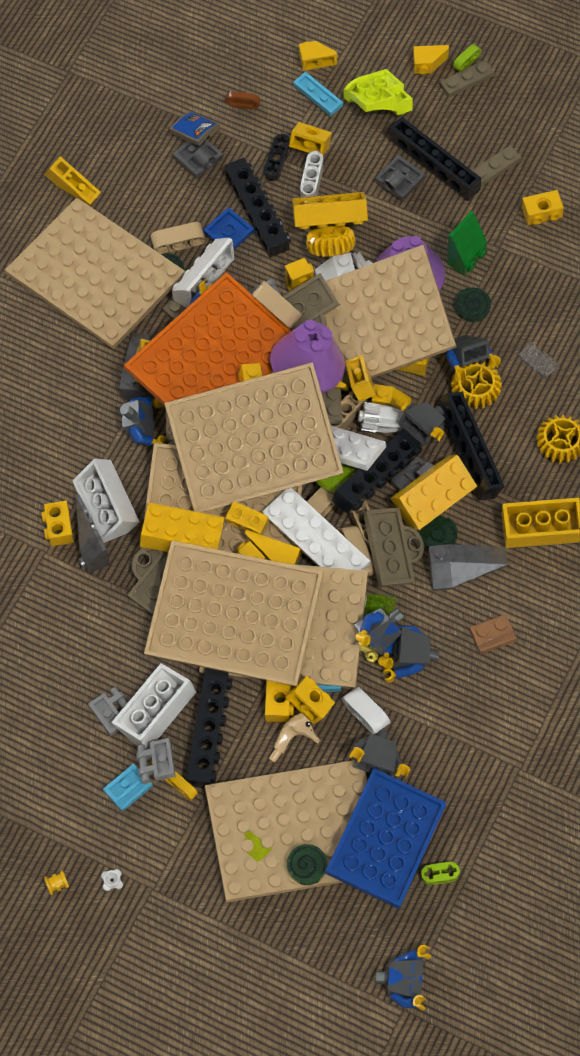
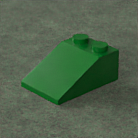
(466, 245)

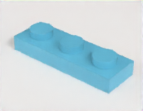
(318, 94)

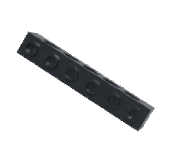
(435, 158)
(241, 170)
(471, 446)
(387, 465)
(212, 680)

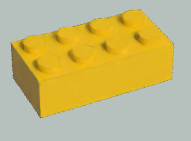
(330, 209)
(434, 492)
(541, 522)
(170, 524)

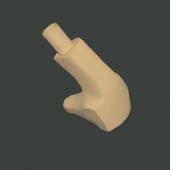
(294, 726)

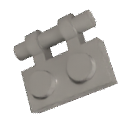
(105, 710)
(162, 761)

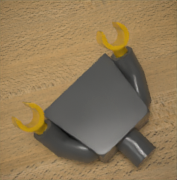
(422, 420)
(378, 753)

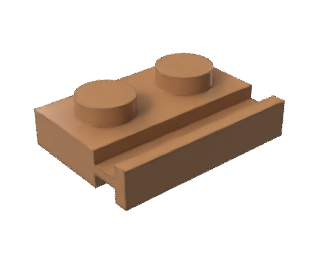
(493, 634)

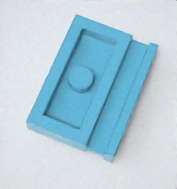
(126, 788)

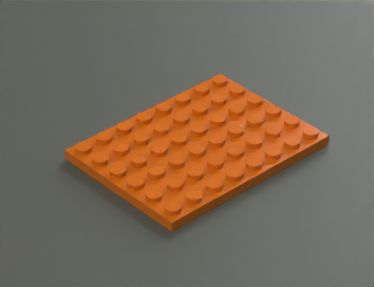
(208, 344)

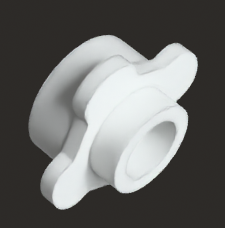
(112, 874)

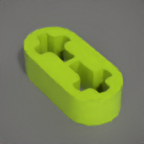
(466, 58)
(440, 868)

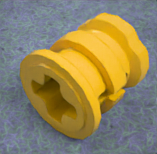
(56, 882)

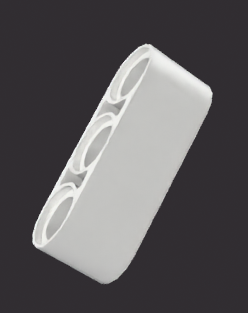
(312, 170)
(365, 710)

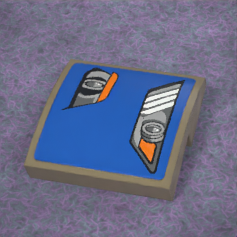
(194, 128)

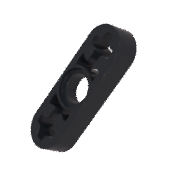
(277, 163)

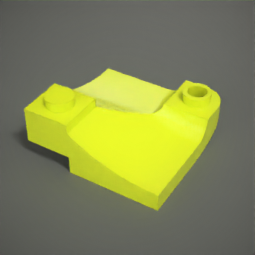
(379, 92)

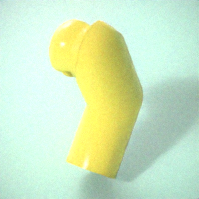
(370, 653)

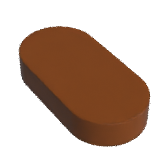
(242, 100)

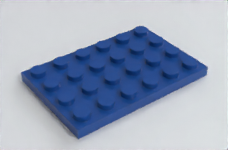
(385, 838)

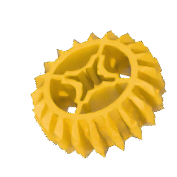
(330, 241)
(484, 392)
(557, 447)

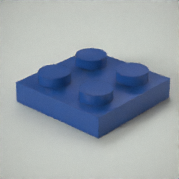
(231, 226)

